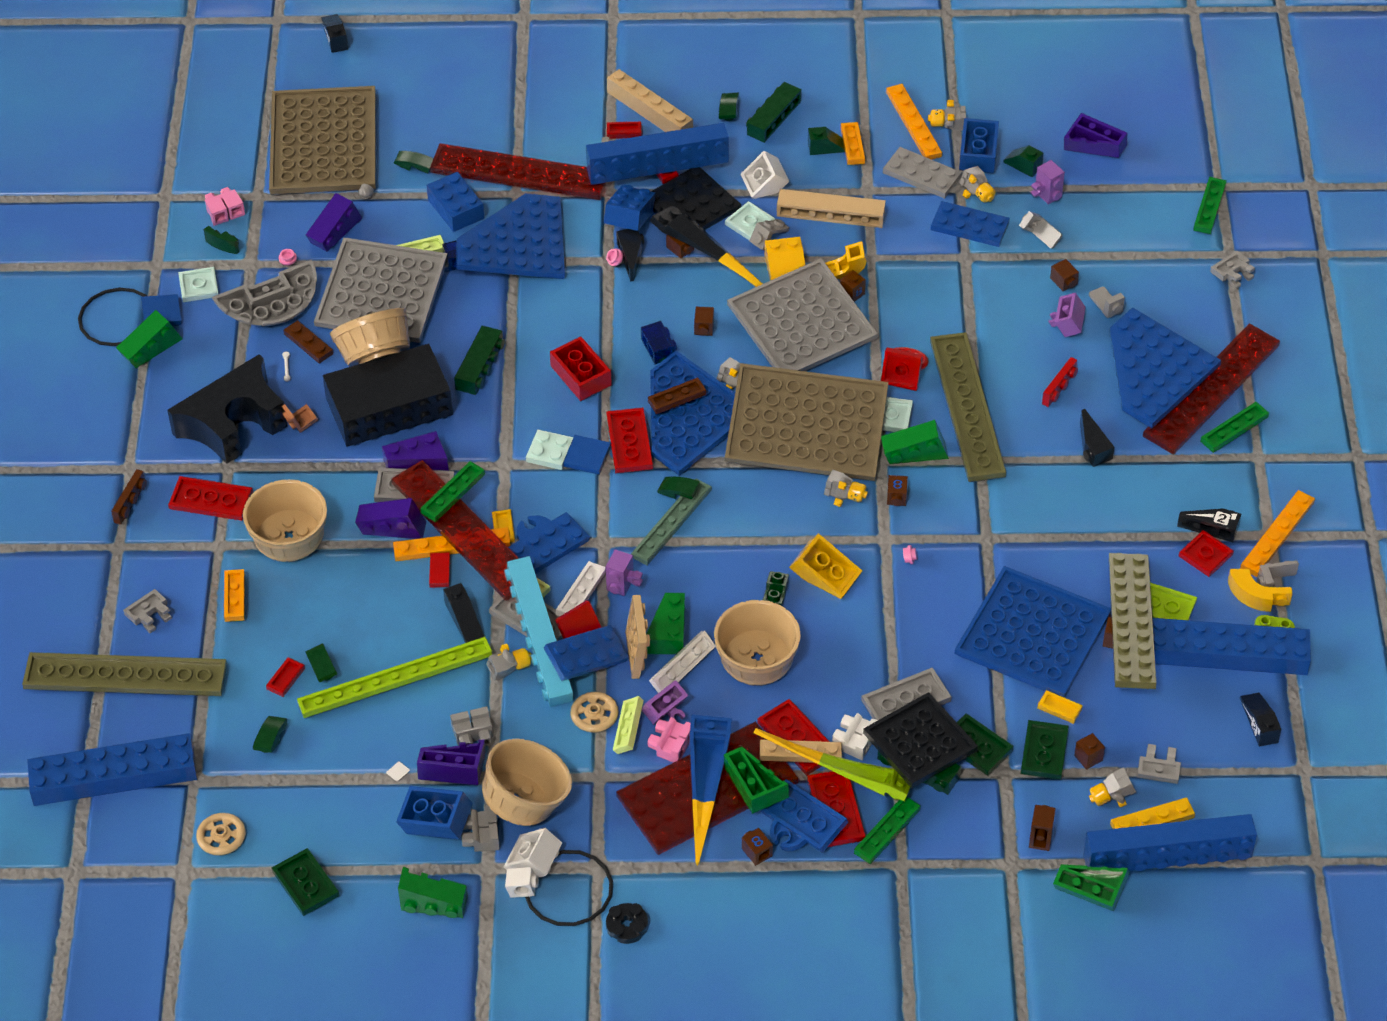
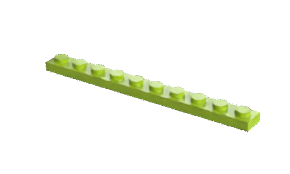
(394, 677)

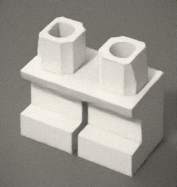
(853, 740)

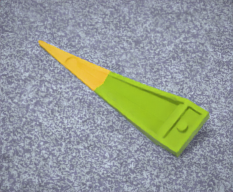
(870, 776)

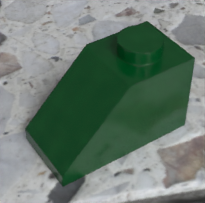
(824, 141)
(1025, 160)

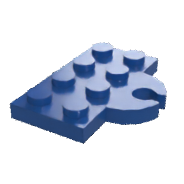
(548, 539)
(804, 821)

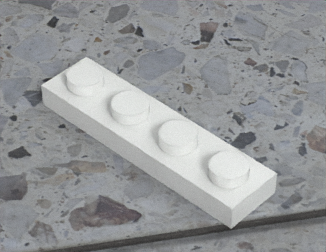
(582, 587)
(683, 661)

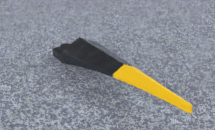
(685, 229)

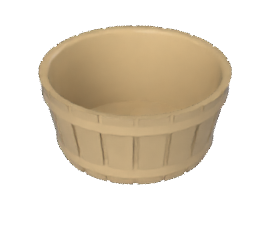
(372, 336)
(282, 509)
(758, 629)
(531, 773)

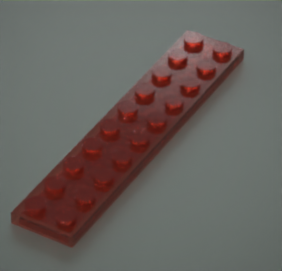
(515, 171)
(1238, 362)
(460, 527)

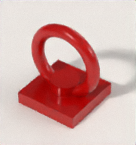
(903, 367)

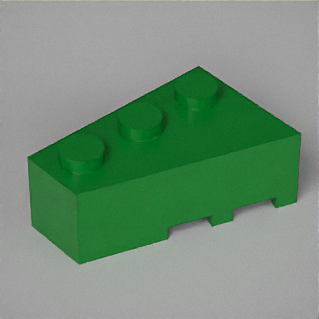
(148, 340)
(915, 444)
(668, 625)
(754, 782)
(1093, 884)
(431, 896)

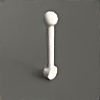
(286, 356)

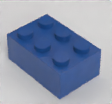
(979, 144)
(455, 201)
(629, 207)
(434, 812)

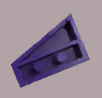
(1095, 137)
(333, 222)
(413, 450)
(391, 519)
(452, 764)

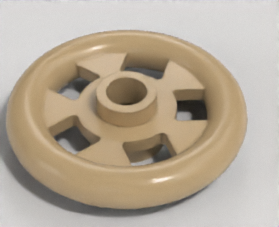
(592, 698)
(224, 847)

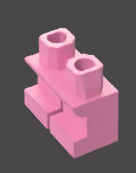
(224, 206)
(673, 739)

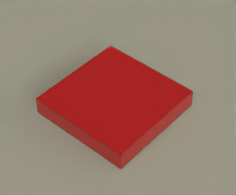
(1206, 553)
(578, 620)

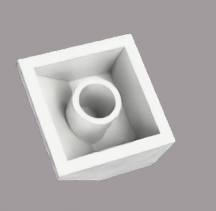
(764, 176)
(534, 850)

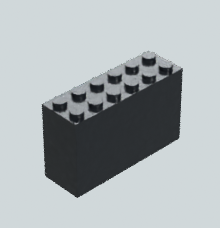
(388, 395)

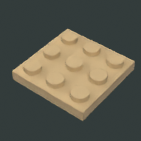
(636, 636)

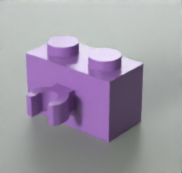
(1048, 182)
(1069, 315)
(621, 574)
(665, 703)

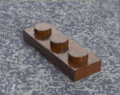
(308, 341)
(677, 395)
(129, 497)

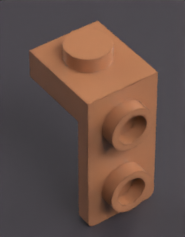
(301, 418)

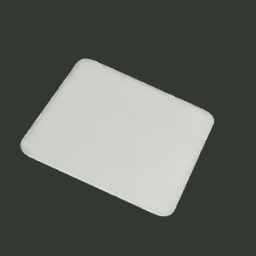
(397, 771)

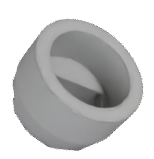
(365, 191)

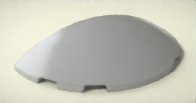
(273, 299)

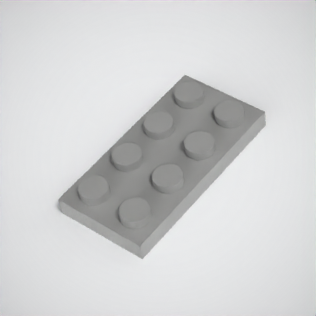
(922, 172)
(387, 491)
(506, 612)
(896, 695)

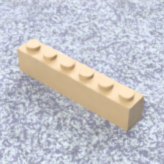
(647, 103)
(831, 208)

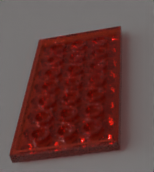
(663, 800)

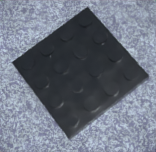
(697, 196)
(920, 740)

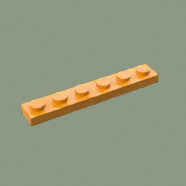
(913, 121)
(1278, 532)
(423, 547)

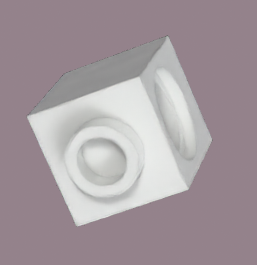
(521, 882)

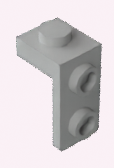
(1041, 228)
(765, 230)
(1107, 303)
(1276, 570)

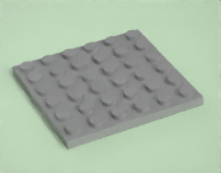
(380, 278)
(802, 318)

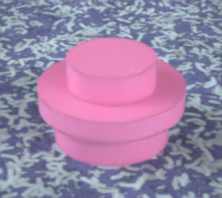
(287, 257)
(614, 257)
(909, 554)

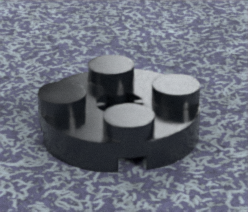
(623, 912)

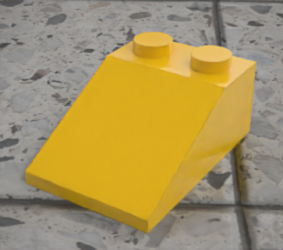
(783, 256)
(825, 567)

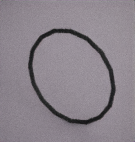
(88, 302)
(595, 914)

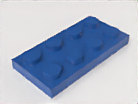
(970, 224)
(586, 652)

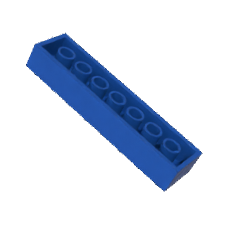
(657, 153)
(1231, 646)
(111, 769)
(1172, 843)

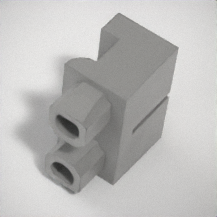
(480, 722)
(484, 831)

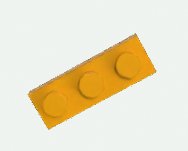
(852, 143)
(234, 595)

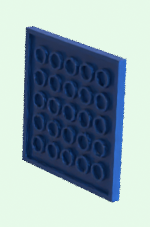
(1033, 631)

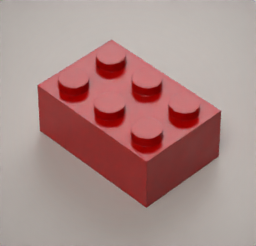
(580, 368)

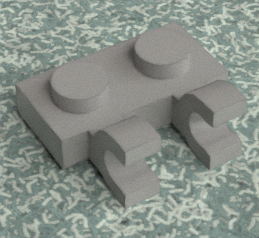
(1229, 268)
(145, 607)
(1159, 769)

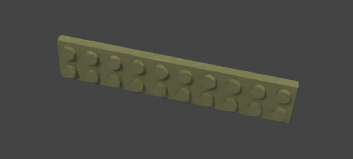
(967, 407)
(1132, 621)
(125, 674)

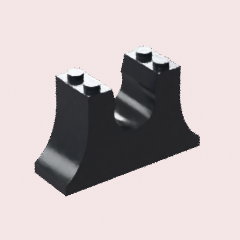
(234, 398)

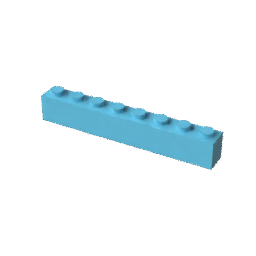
(538, 628)

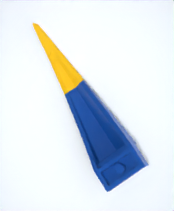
(708, 744)

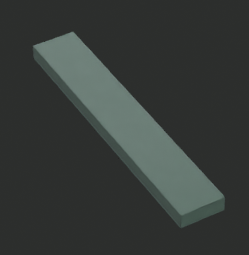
(669, 524)

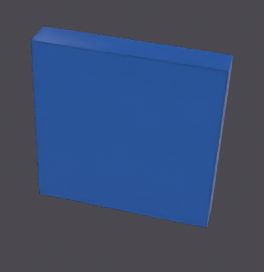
(165, 304)
(587, 454)

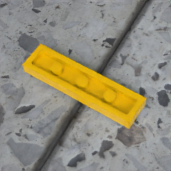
(1166, 813)

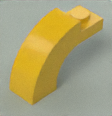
(852, 260)
(1254, 594)

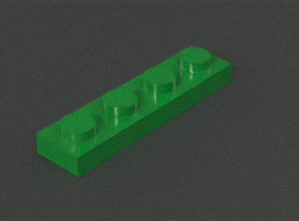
(1209, 205)
(1234, 427)
(452, 491)
(886, 830)

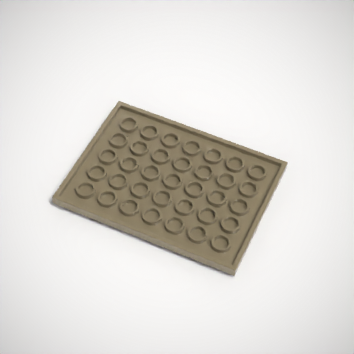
(322, 139)
(806, 421)

